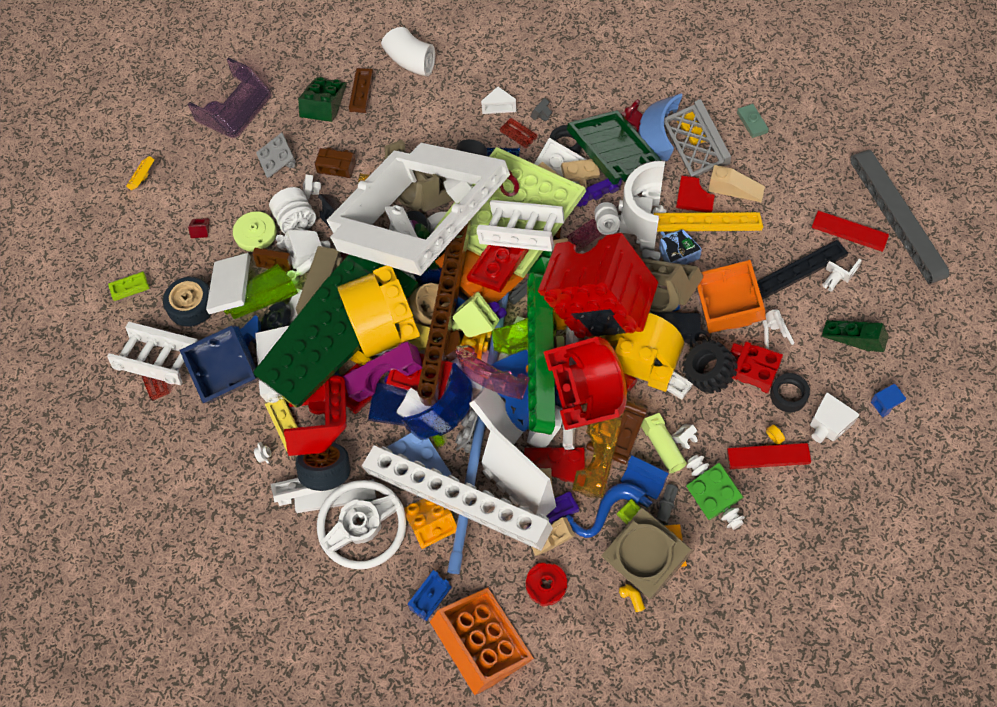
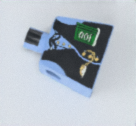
(679, 248)

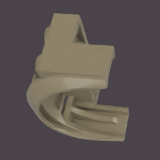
(427, 192)
(680, 283)

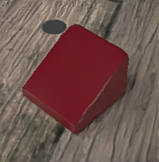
(199, 228)

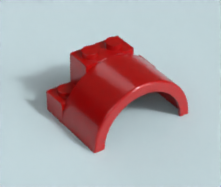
(593, 380)

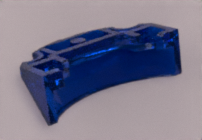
(446, 412)

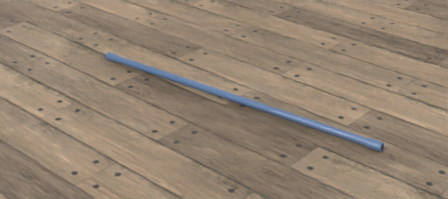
(456, 555)

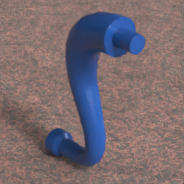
(617, 492)

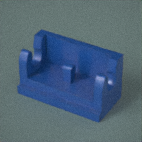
(429, 596)

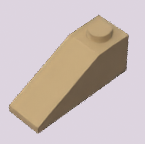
(732, 183)

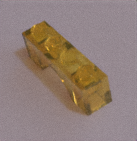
(593, 479)

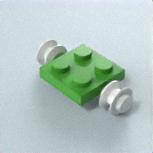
(715, 491)

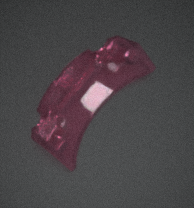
(489, 376)

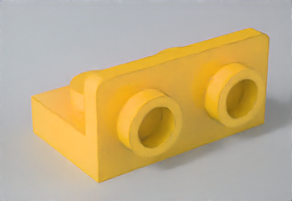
(479, 342)

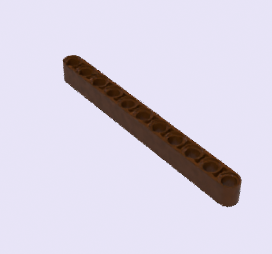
(443, 313)

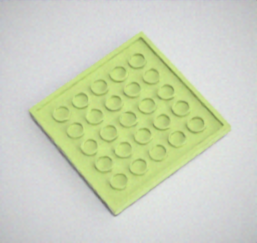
(535, 187)

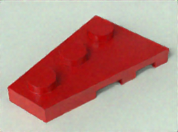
(561, 461)

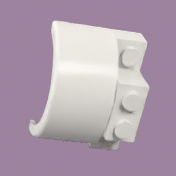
(636, 210)

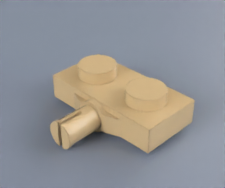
(580, 171)

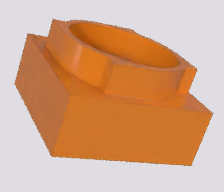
(730, 297)

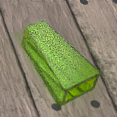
(265, 290)

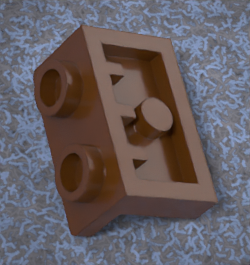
(268, 258)

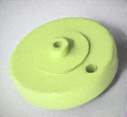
(254, 231)

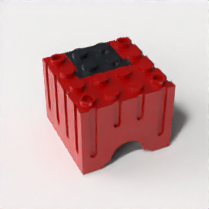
(599, 289)

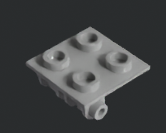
(276, 155)
(465, 438)

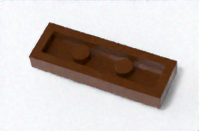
(361, 90)

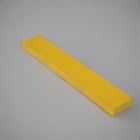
(710, 221)

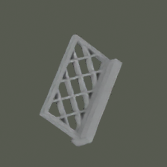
(711, 133)

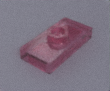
(584, 235)

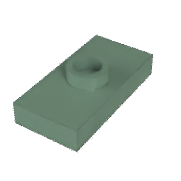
(752, 120)

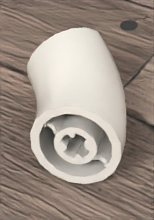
(409, 51)

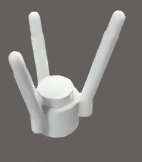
(775, 321)

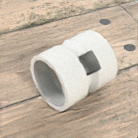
(607, 218)

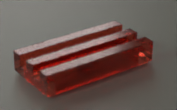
(516, 135)
(159, 394)

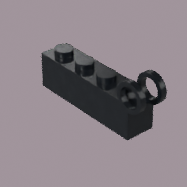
(687, 324)

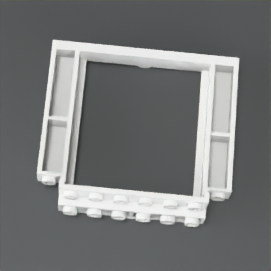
(354, 218)

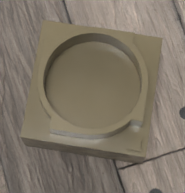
(647, 553)

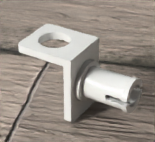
(838, 273)

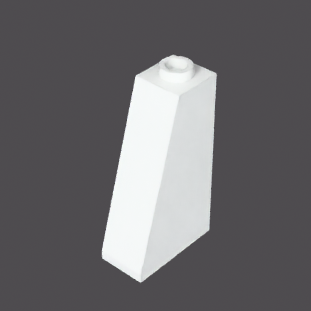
(264, 343)

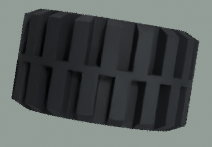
(700, 357)

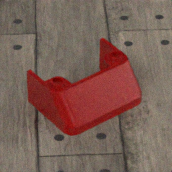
(327, 400)

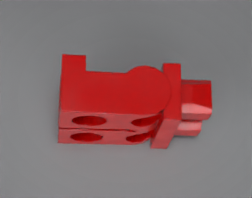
(756, 365)

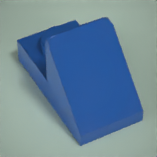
(249, 329)

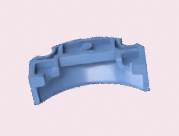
(652, 125)

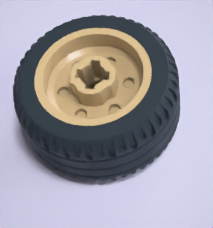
(187, 301)

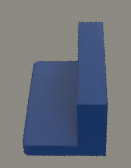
(645, 476)

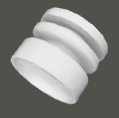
(292, 209)

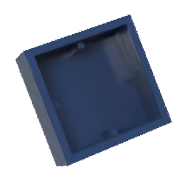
(220, 364)

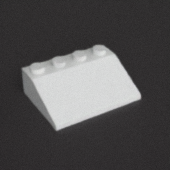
(517, 475)

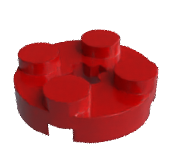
(543, 595)

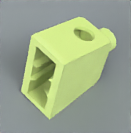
(474, 317)

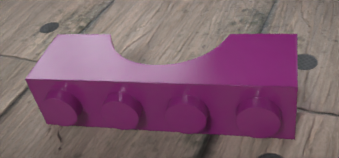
(363, 381)

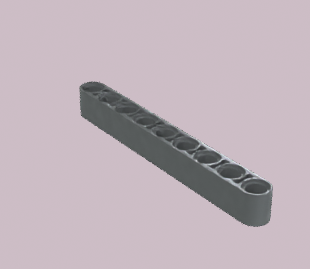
(900, 217)

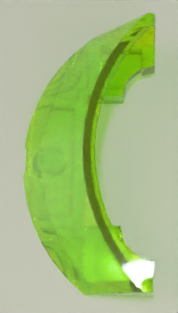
(513, 337)

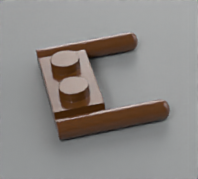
(628, 432)

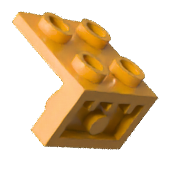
(429, 522)

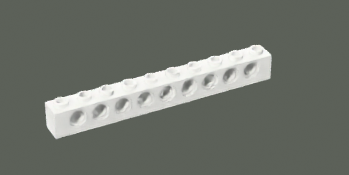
(533, 536)

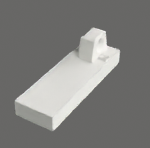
(289, 489)

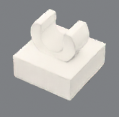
(310, 187)
(683, 434)

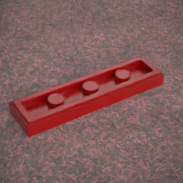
(850, 231)
(768, 456)

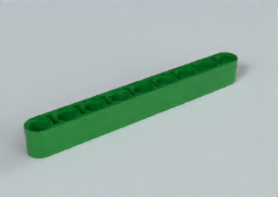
(540, 339)

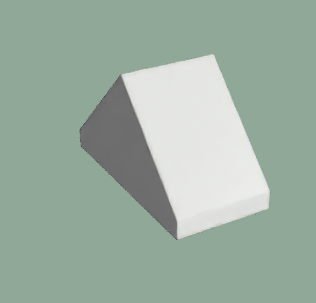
(498, 102)

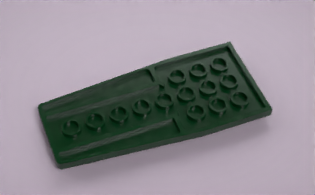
(319, 336)

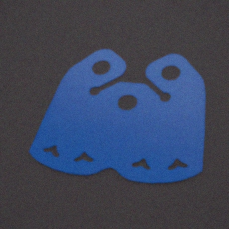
(517, 365)

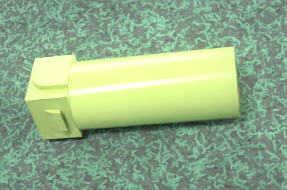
(663, 442)

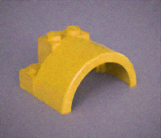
(377, 310)
(640, 349)

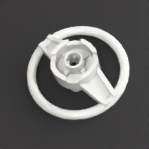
(346, 530)

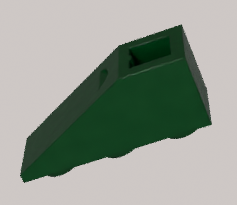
(862, 335)

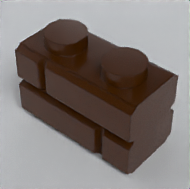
(335, 162)

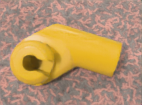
(634, 595)

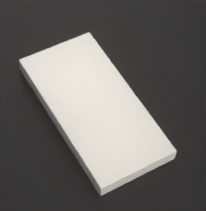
(228, 283)

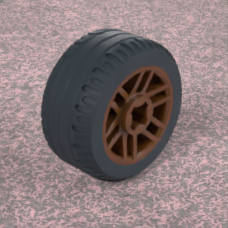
(325, 469)

